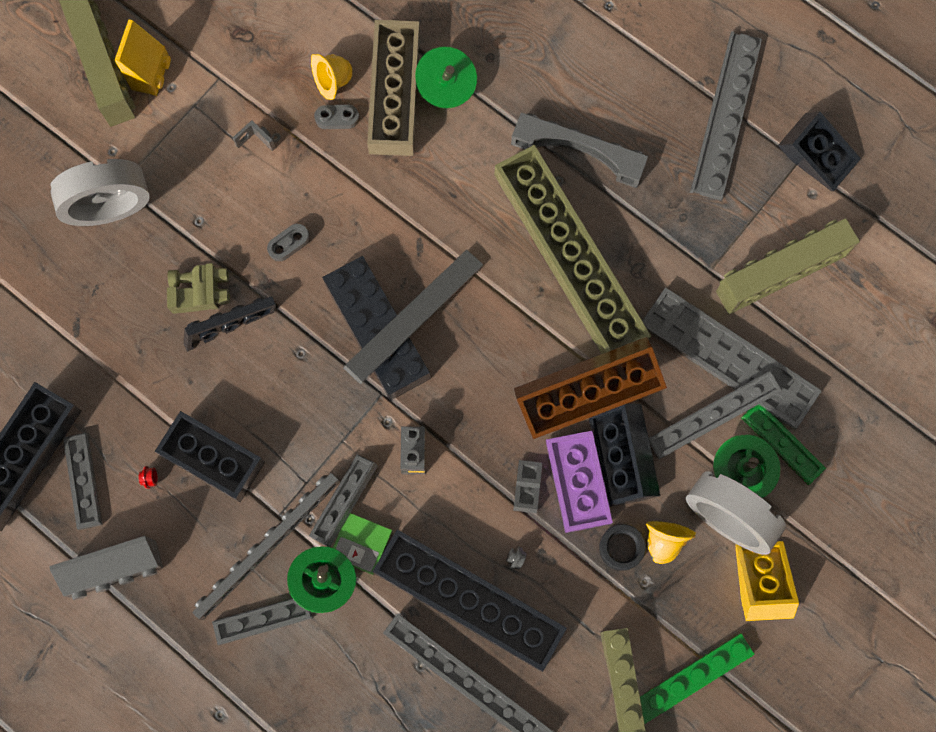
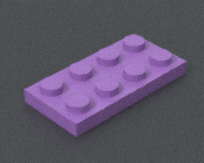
(578, 481)

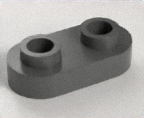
(336, 117)
(287, 242)

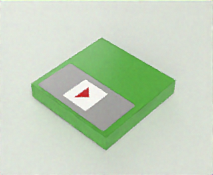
(362, 542)

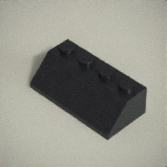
(625, 455)

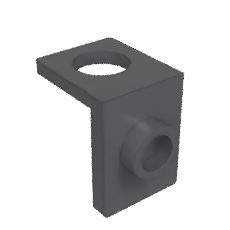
(251, 129)

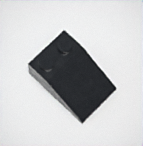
(819, 150)

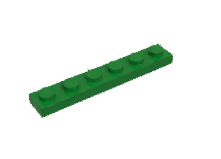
(694, 677)

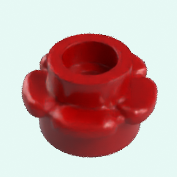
(148, 477)

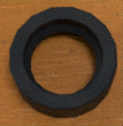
(640, 547)

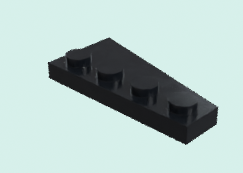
(227, 322)

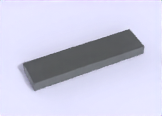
(82, 481)
(343, 500)
(259, 621)

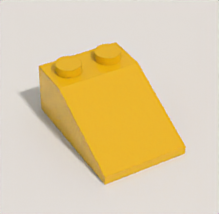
(142, 59)
(766, 584)

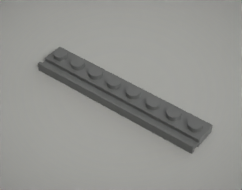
(726, 116)

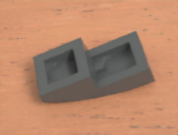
(527, 486)

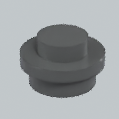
(516, 558)

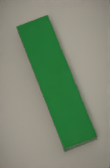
(784, 444)

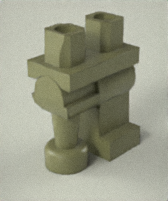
(204, 290)

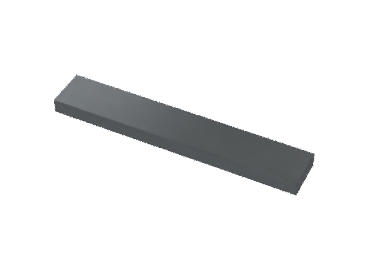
(715, 414)

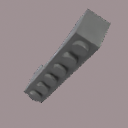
(622, 162)

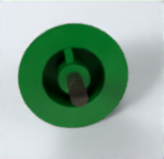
(748, 462)
(321, 579)

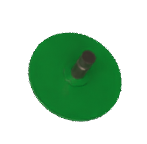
(446, 77)

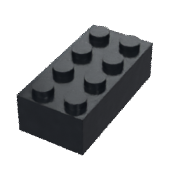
(210, 456)

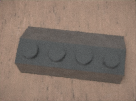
(107, 567)

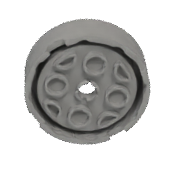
(99, 192)
(736, 513)

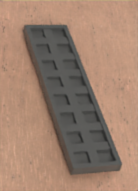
(727, 355)

